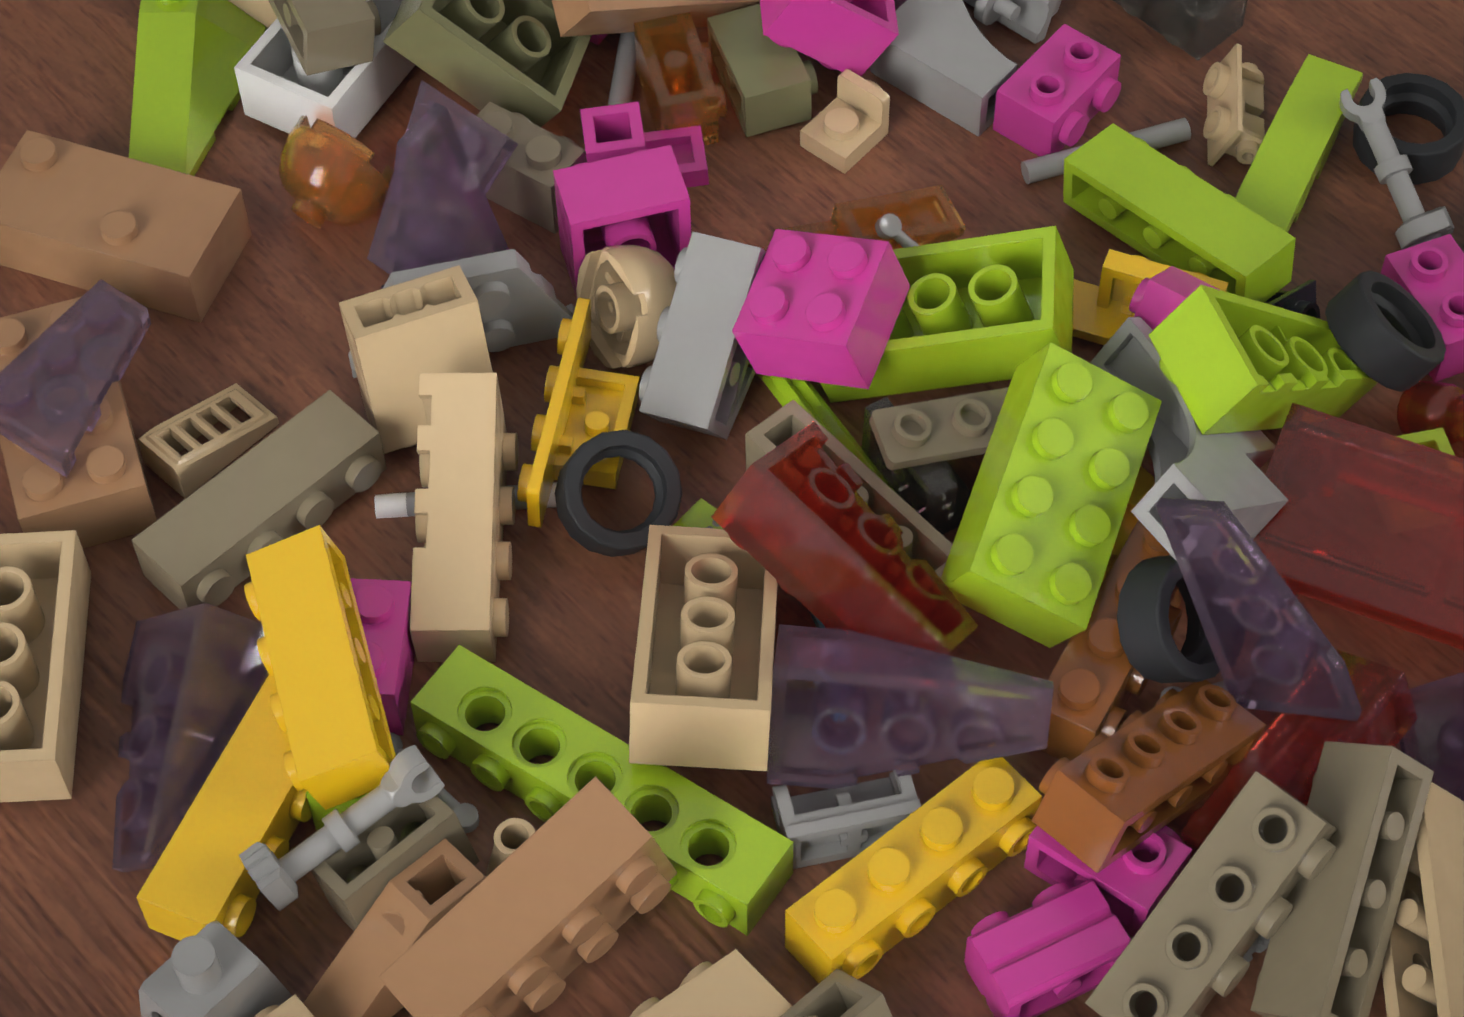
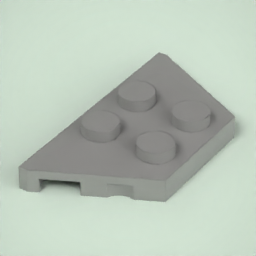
(512, 299)

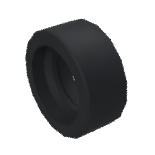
(1432, 101)
(1385, 331)
(633, 447)
(1146, 625)

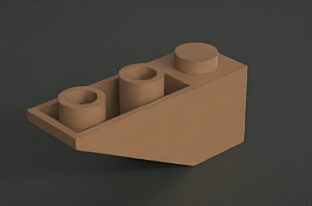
(395, 921)

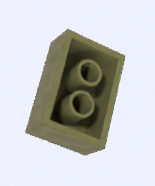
(492, 51)

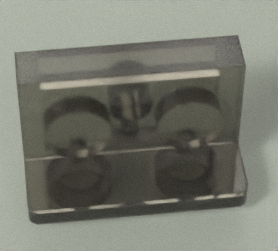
(929, 489)

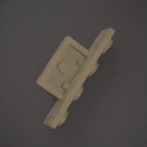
(937, 428)

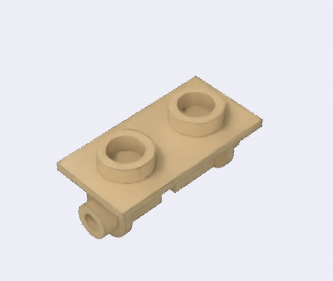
(1234, 108)

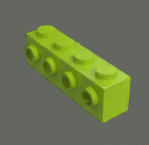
(1176, 215)

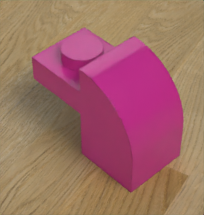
(619, 131)

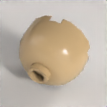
(627, 296)

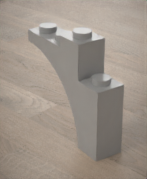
(945, 62)
(1183, 459)

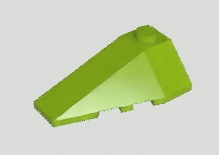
(186, 78)

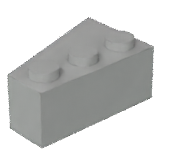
(699, 364)

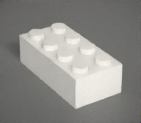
(280, 92)

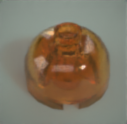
(331, 175)

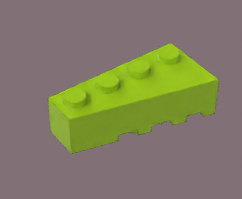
(1251, 360)

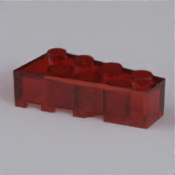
(837, 554)

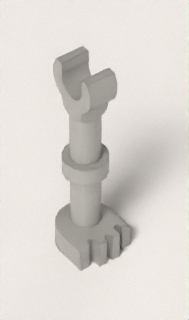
(1395, 170)
(406, 782)

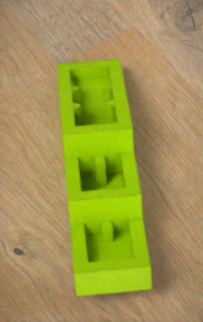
(1298, 141)

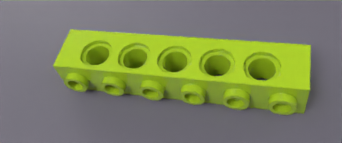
(475, 692)

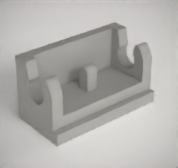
(842, 820)

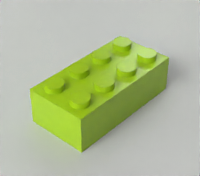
(974, 312)
(1050, 496)

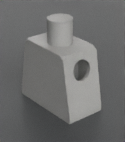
(211, 978)

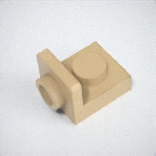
(849, 123)

